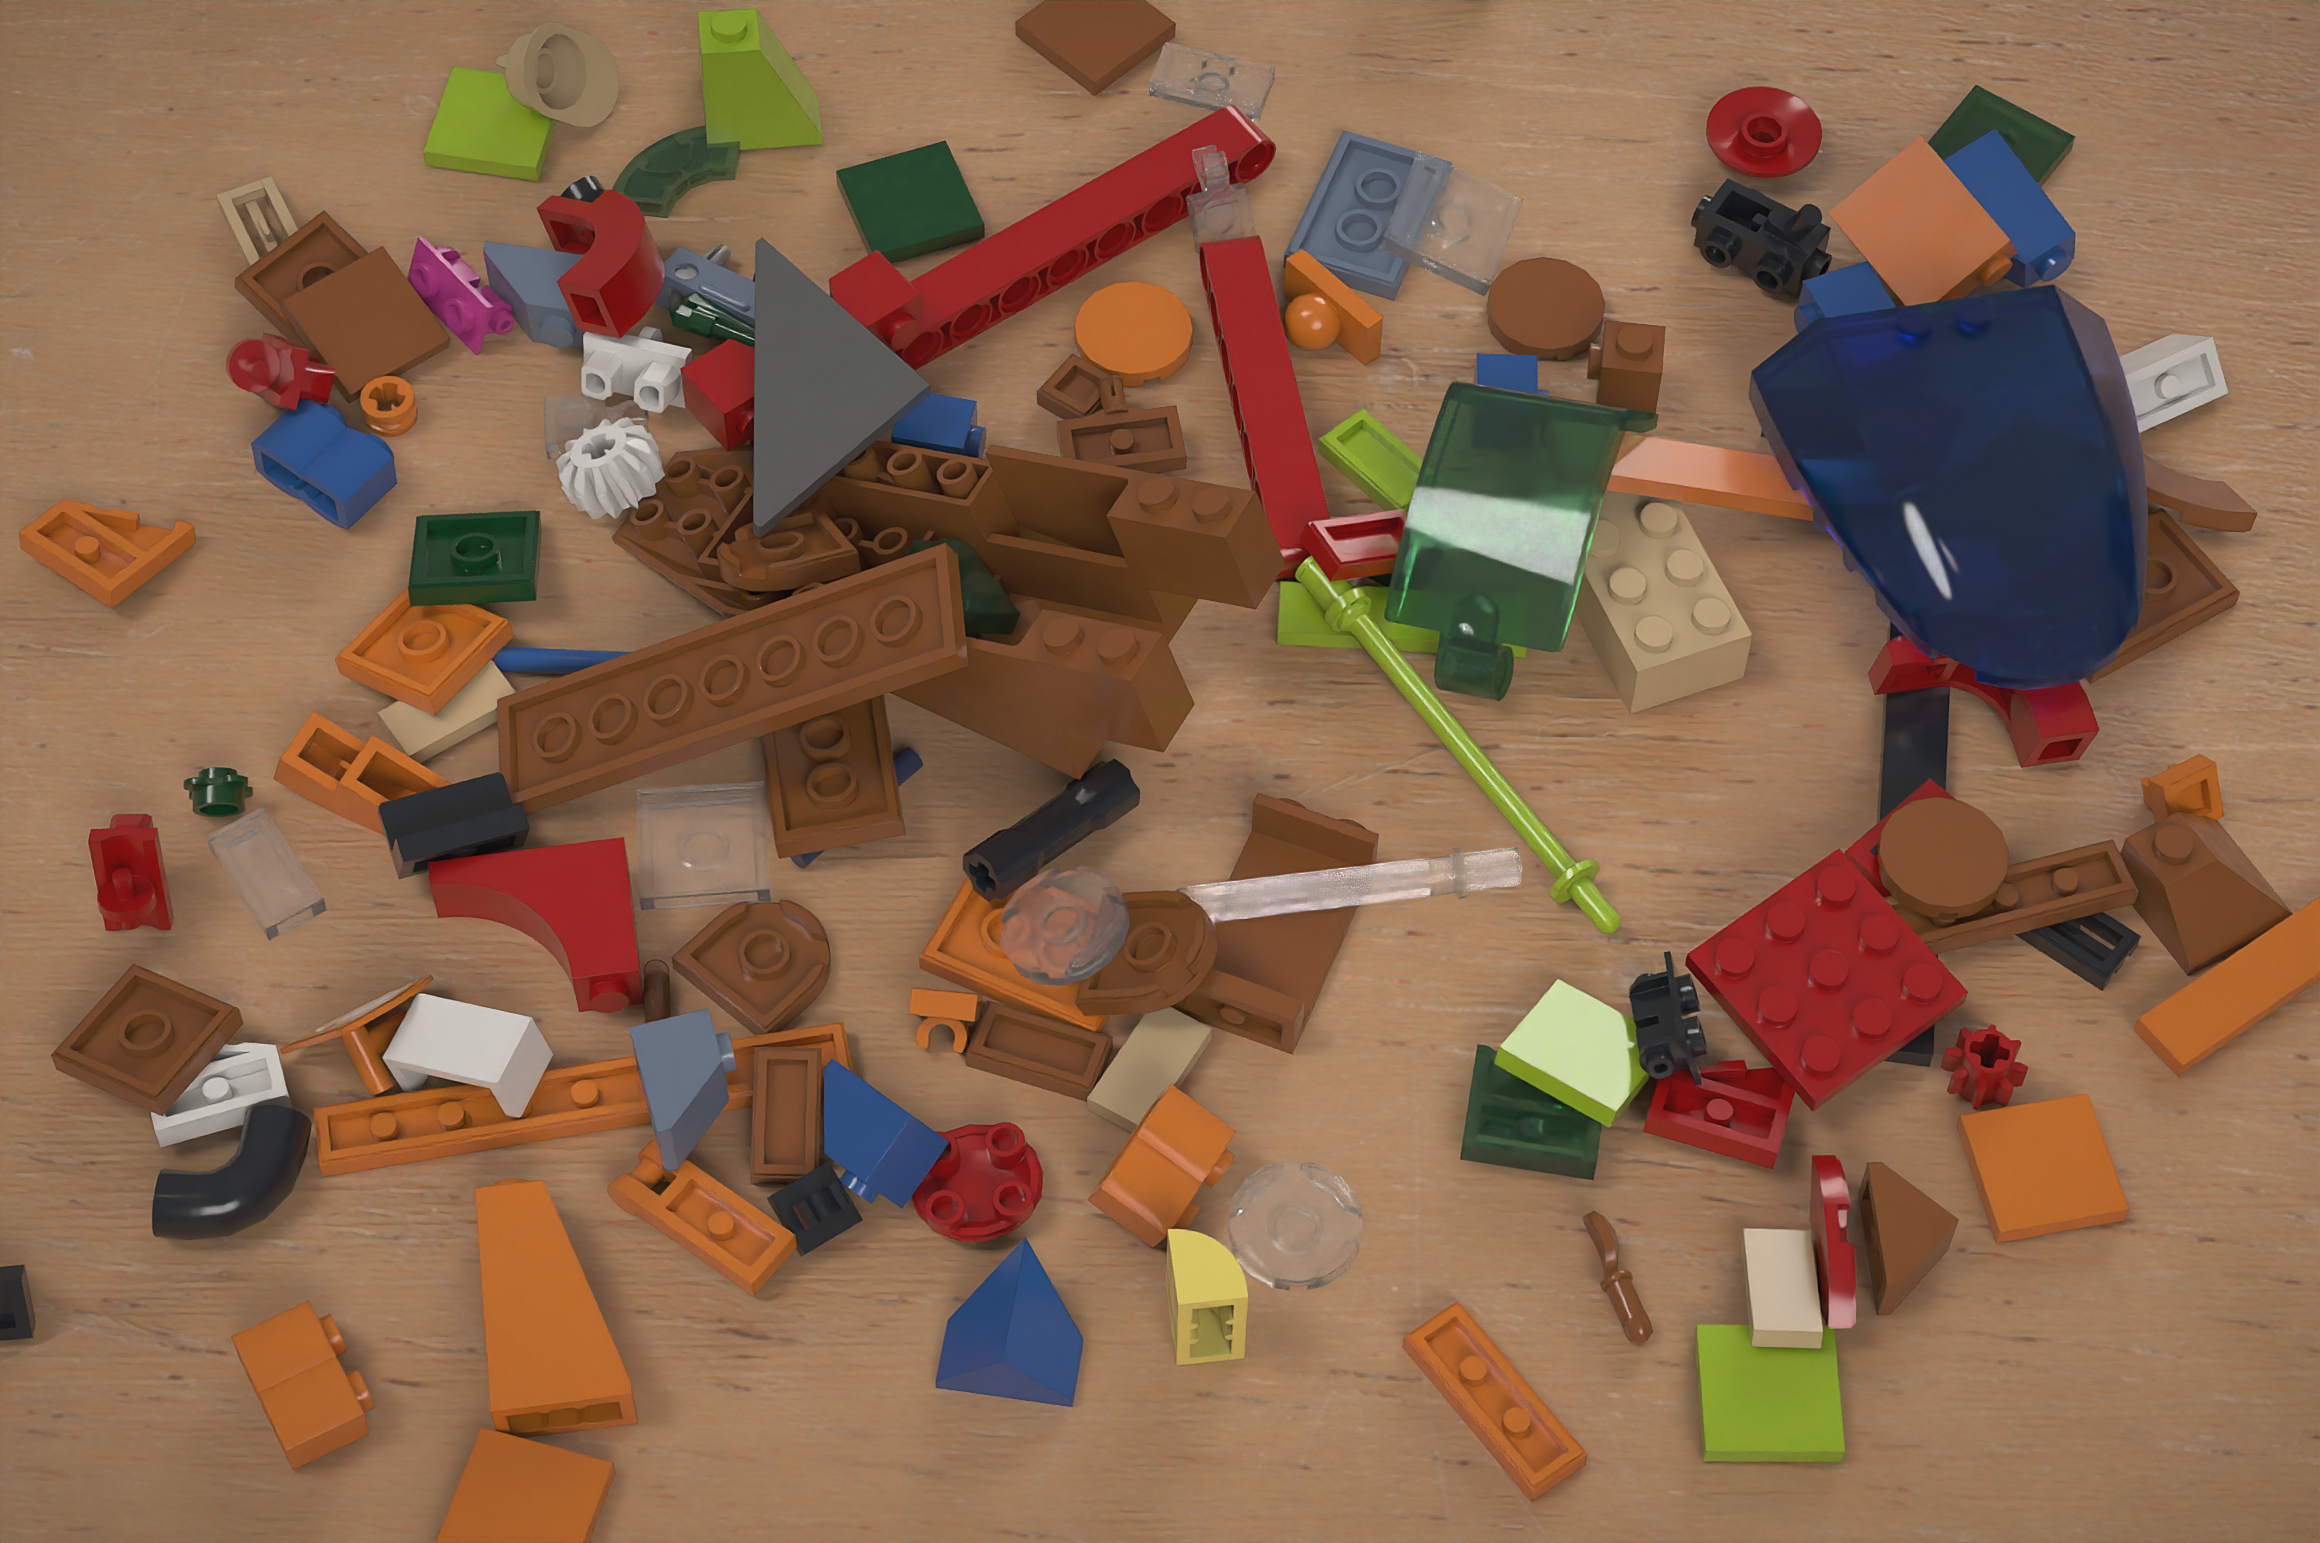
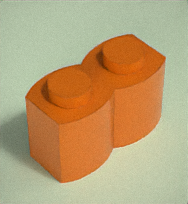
(1163, 1167)
(303, 1384)

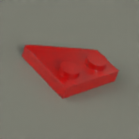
(1730, 1113)

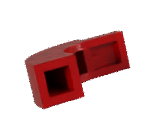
(620, 263)
(2042, 722)

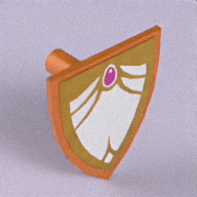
(363, 1044)

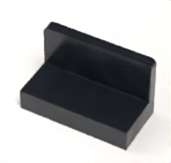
(452, 823)

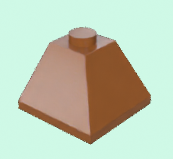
(2199, 889)

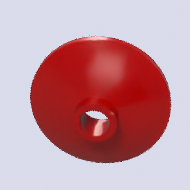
(1764, 132)

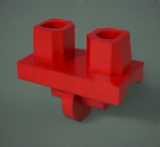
(279, 371)
(130, 874)

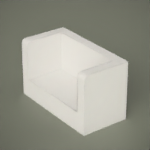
(469, 1047)

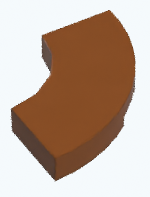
(2203, 502)

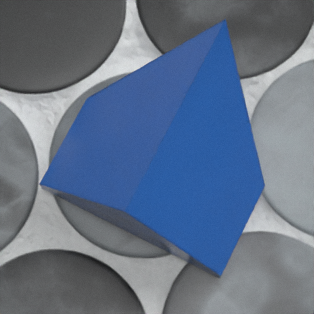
(1013, 1337)

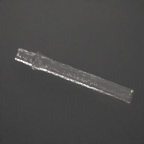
(1359, 884)

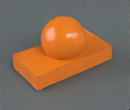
(1327, 311)

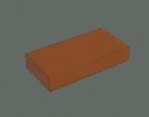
(1039, 1051)
(785, 1113)

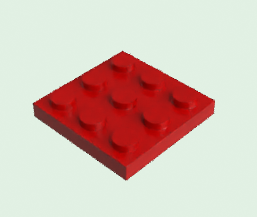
(1825, 979)

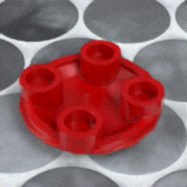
(980, 1183)

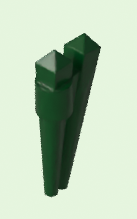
(711, 320)

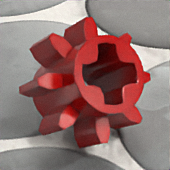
(1984, 1067)

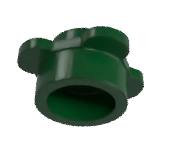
(218, 792)

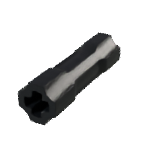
(1020, 851)

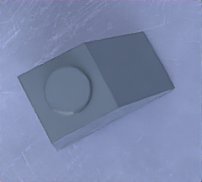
(529, 284)
(682, 1079)

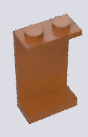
(1277, 964)

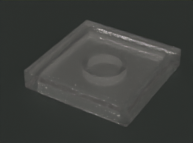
(1451, 223)
(702, 845)

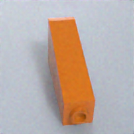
(544, 1333)

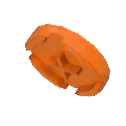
(1134, 332)

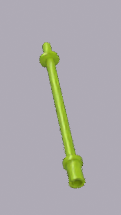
(1349, 611)

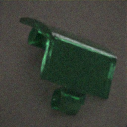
(1503, 527)

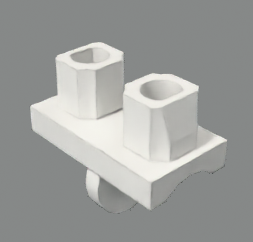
(635, 368)

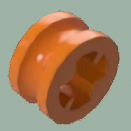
(388, 422)

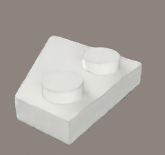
(223, 1092)

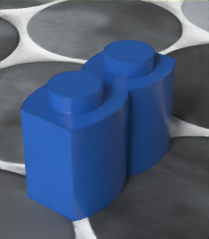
(325, 462)

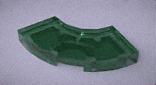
(674, 167)

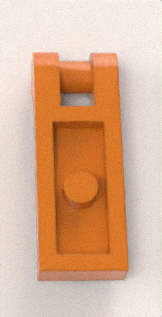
(705, 1219)

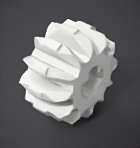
(610, 468)

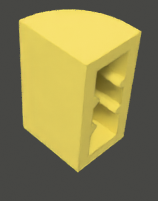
(1204, 1299)

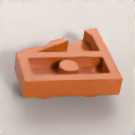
(103, 549)

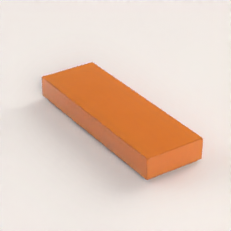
(1494, 1401)

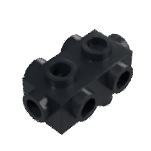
(1762, 237)

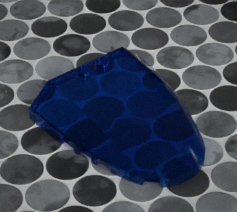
(1973, 474)

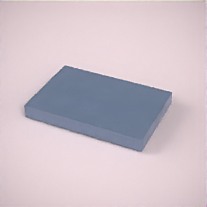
(1352, 212)

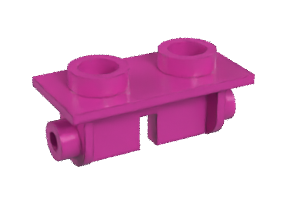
(453, 294)

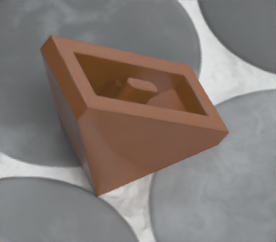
(1902, 1234)

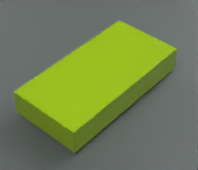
(1373, 460)

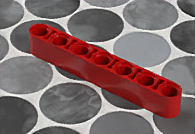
(1263, 391)

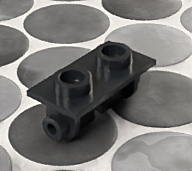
(1665, 1031)

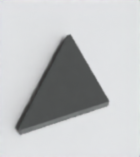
(818, 388)

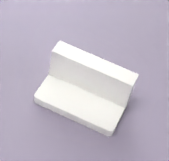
(2172, 377)

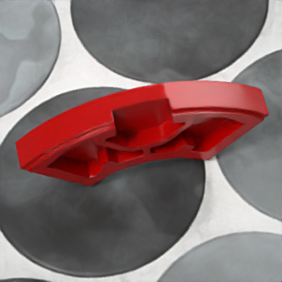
(1833, 1252)

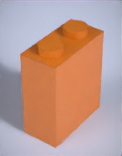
(1924, 229)

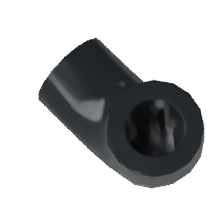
(243, 1189)

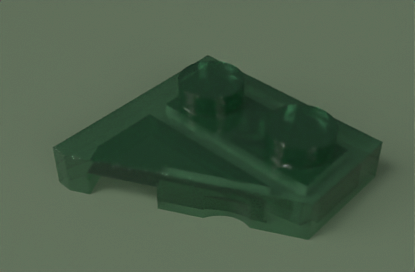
(1524, 1126)

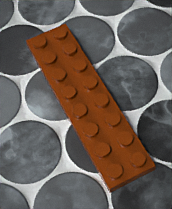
(734, 680)

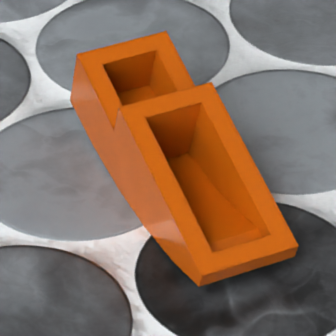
(348, 773)

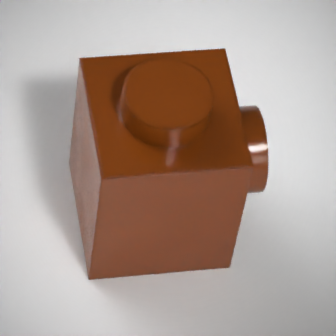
(1628, 365)

